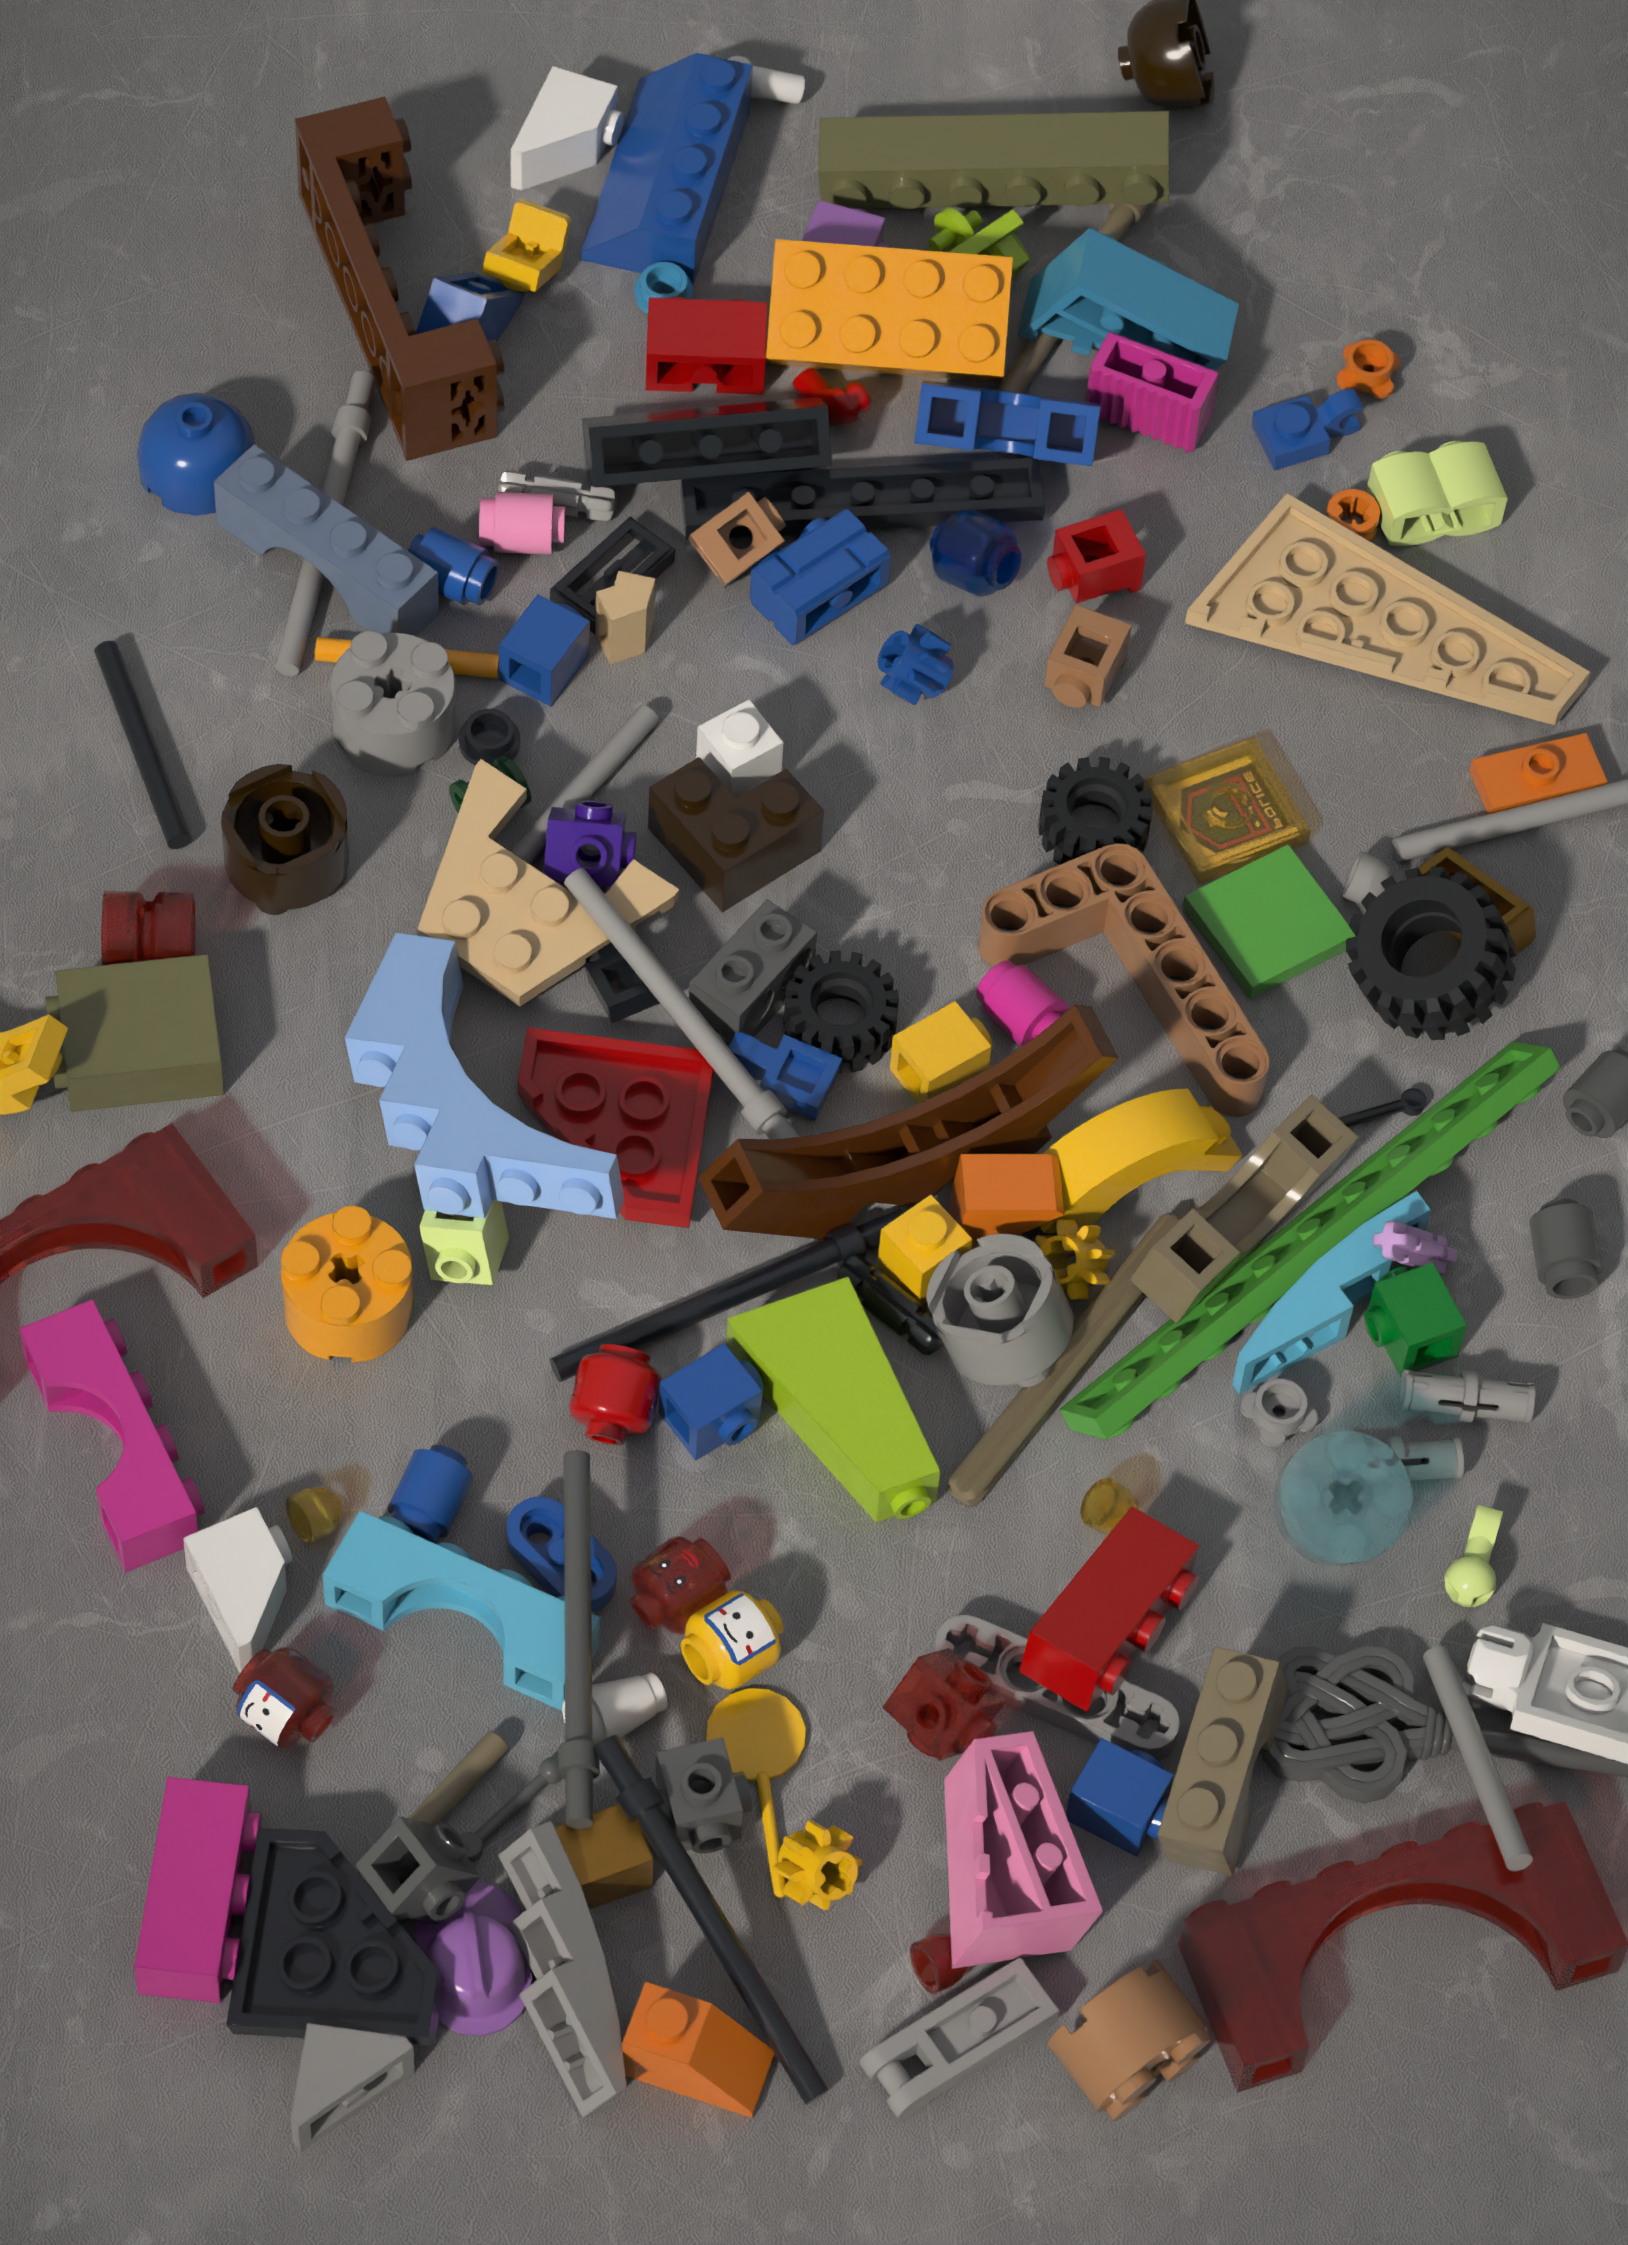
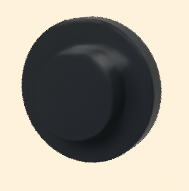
(488, 736)

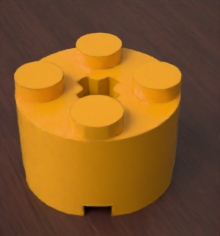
(347, 1286)

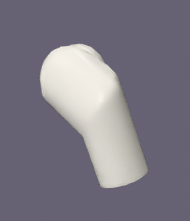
(774, 84)

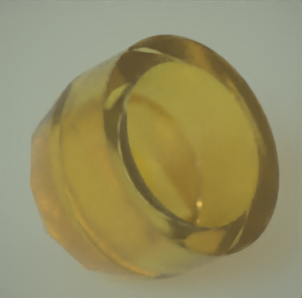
(1106, 1505)
(314, 1513)

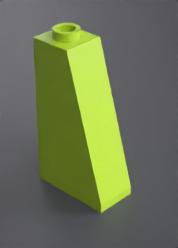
(840, 1396)

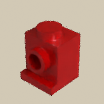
(1097, 557)

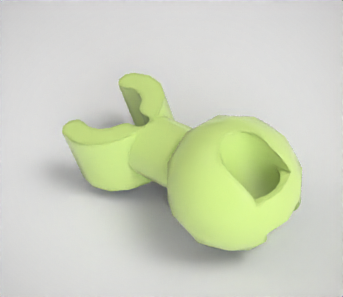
(1471, 1578)

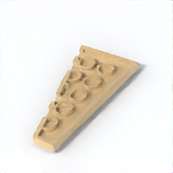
(1350, 604)

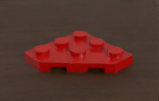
(629, 1102)

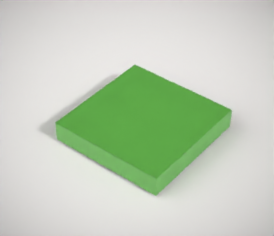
(1268, 921)

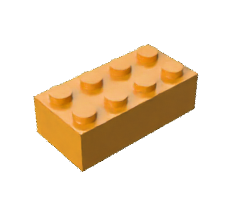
(889, 310)

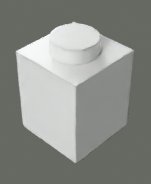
(740, 748)

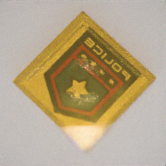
(1226, 809)

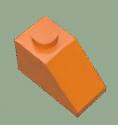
(695, 2051)

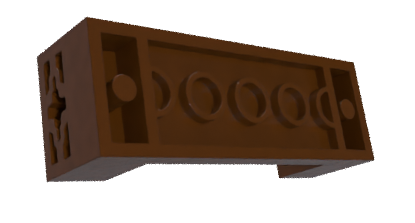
(432, 383)

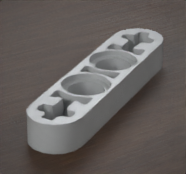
(1053, 1708)

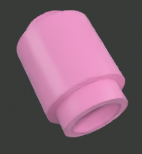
(521, 523)

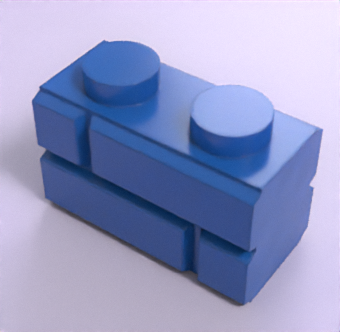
(819, 576)

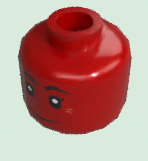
(615, 1394)

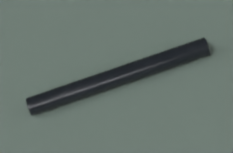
(142, 745)

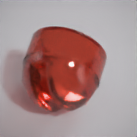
(933, 1963)

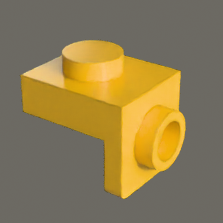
(530, 249)

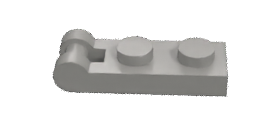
(961, 2037)

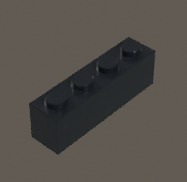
(707, 442)

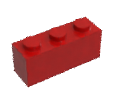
(1111, 1610)

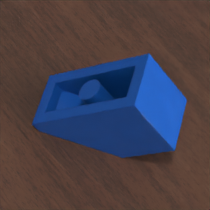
(466, 298)

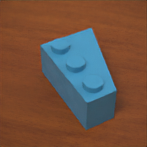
(1113, 288)

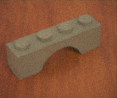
(1245, 1210)

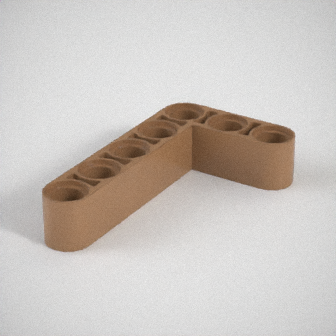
(1147, 957)

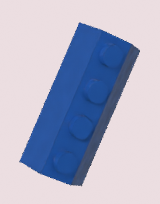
(671, 166)

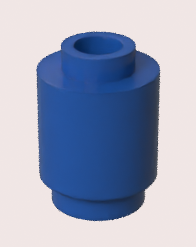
(462, 567)
(431, 1491)

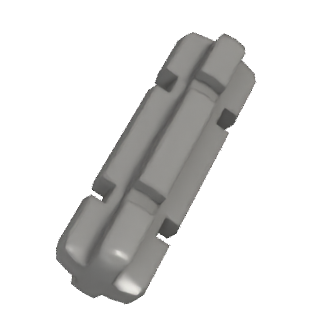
(596, 501)

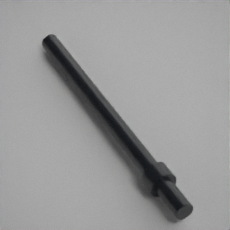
(837, 1248)
(642, 1803)

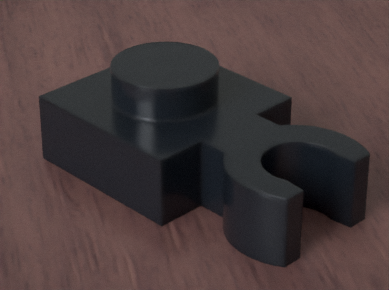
(617, 984)

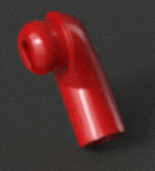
(842, 404)

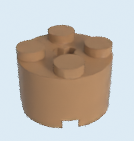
(1129, 2038)

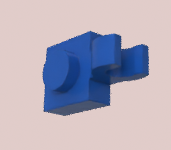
(1300, 432)
(794, 1071)

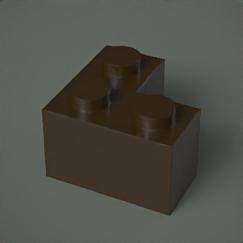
(731, 842)

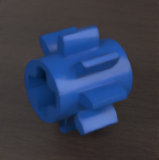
(915, 664)

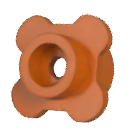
(1369, 356)

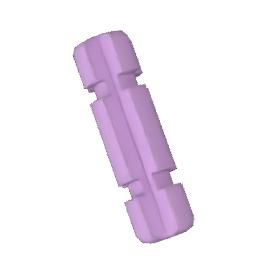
(1414, 1246)

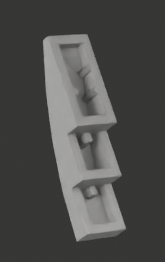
(573, 1990)

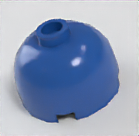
(188, 447)

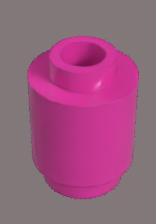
(1019, 1001)

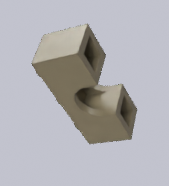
(1211, 1786)

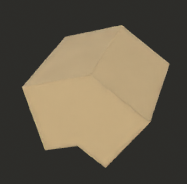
(625, 616)

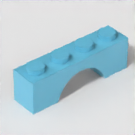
(391, 1573)

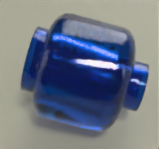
(975, 553)

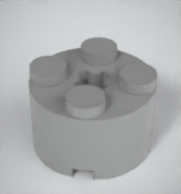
(393, 702)
(1000, 1311)

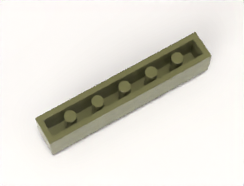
(995, 160)

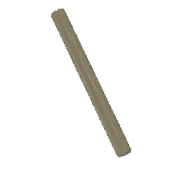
(1035, 1403)

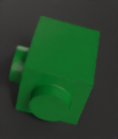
(1414, 1318)

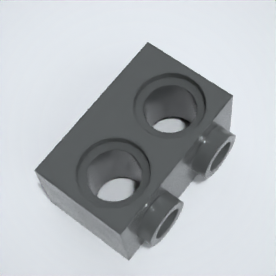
(750, 973)

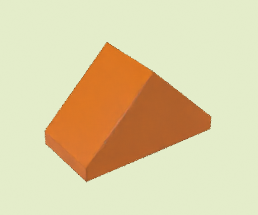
(1005, 1193)

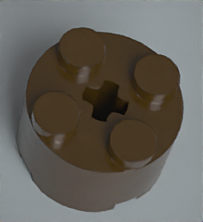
(285, 838)

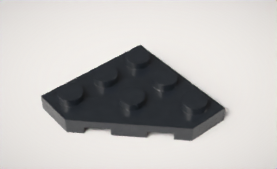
(325, 1949)

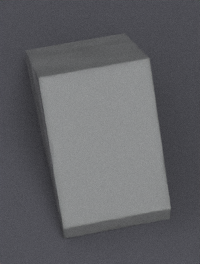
(342, 2075)

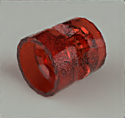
(147, 929)

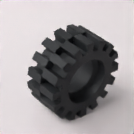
(1093, 787)
(849, 982)

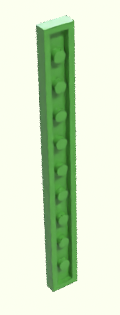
(1264, 1276)

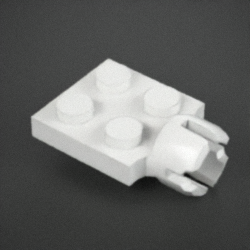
(1555, 1686)

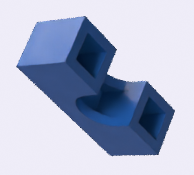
(1007, 422)

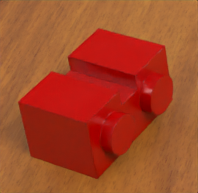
(706, 345)

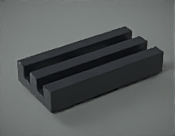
(662, 557)

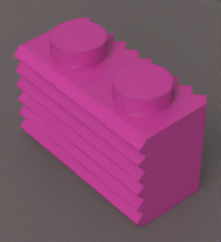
(1152, 391)

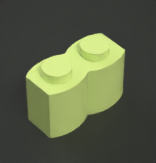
(1437, 493)

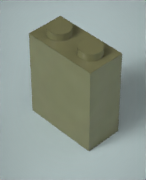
(137, 1033)

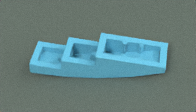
(1322, 1300)

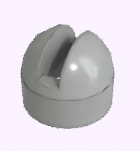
(1365, 877)

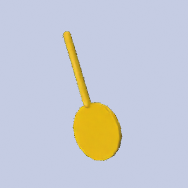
(764, 1741)

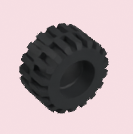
(1404, 916)

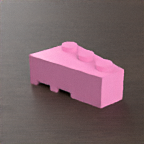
(1011, 1857)

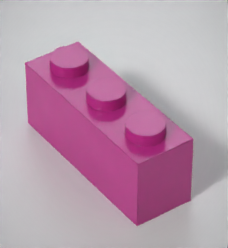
(196, 1890)

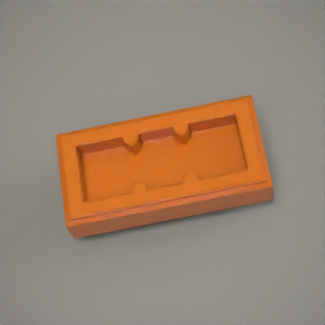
(1536, 773)

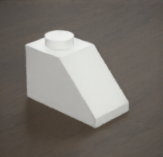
(565, 129)
(240, 1579)

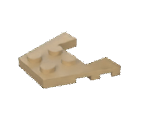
(508, 917)

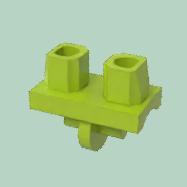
(997, 239)

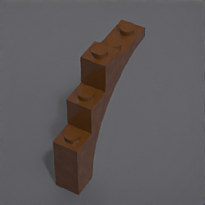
(900, 1159)

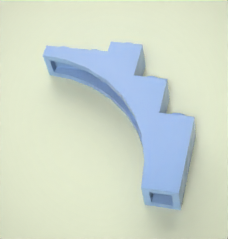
(430, 1104)

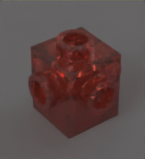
(945, 1704)

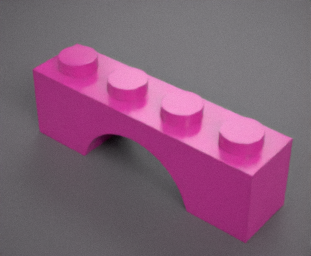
(82, 1371)

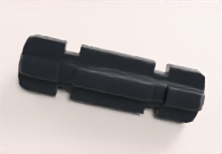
(892, 1304)

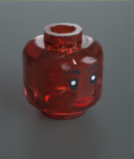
(677, 1582)

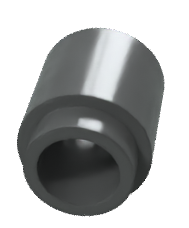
(1599, 1097)
(1566, 1248)

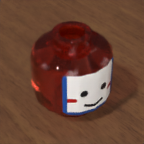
(284, 1697)

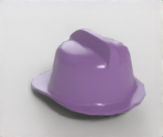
(478, 1962)

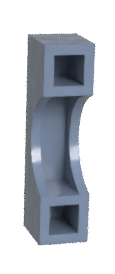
(375, 576)

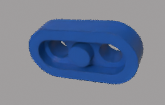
(546, 1560)

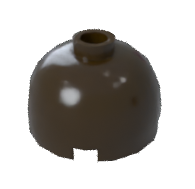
(1168, 54)

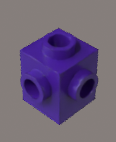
(588, 824)

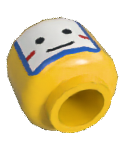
(732, 1640)

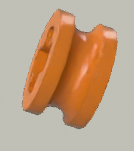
(1357, 503)

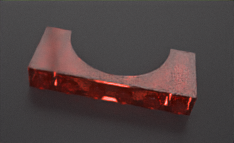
(143, 1202)
(1255, 1951)

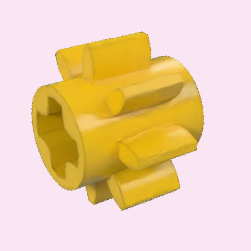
(1090, 1257)
(817, 1865)

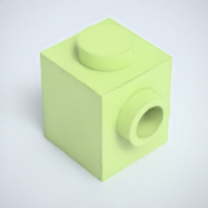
(464, 1246)

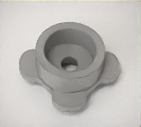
(1281, 1394)

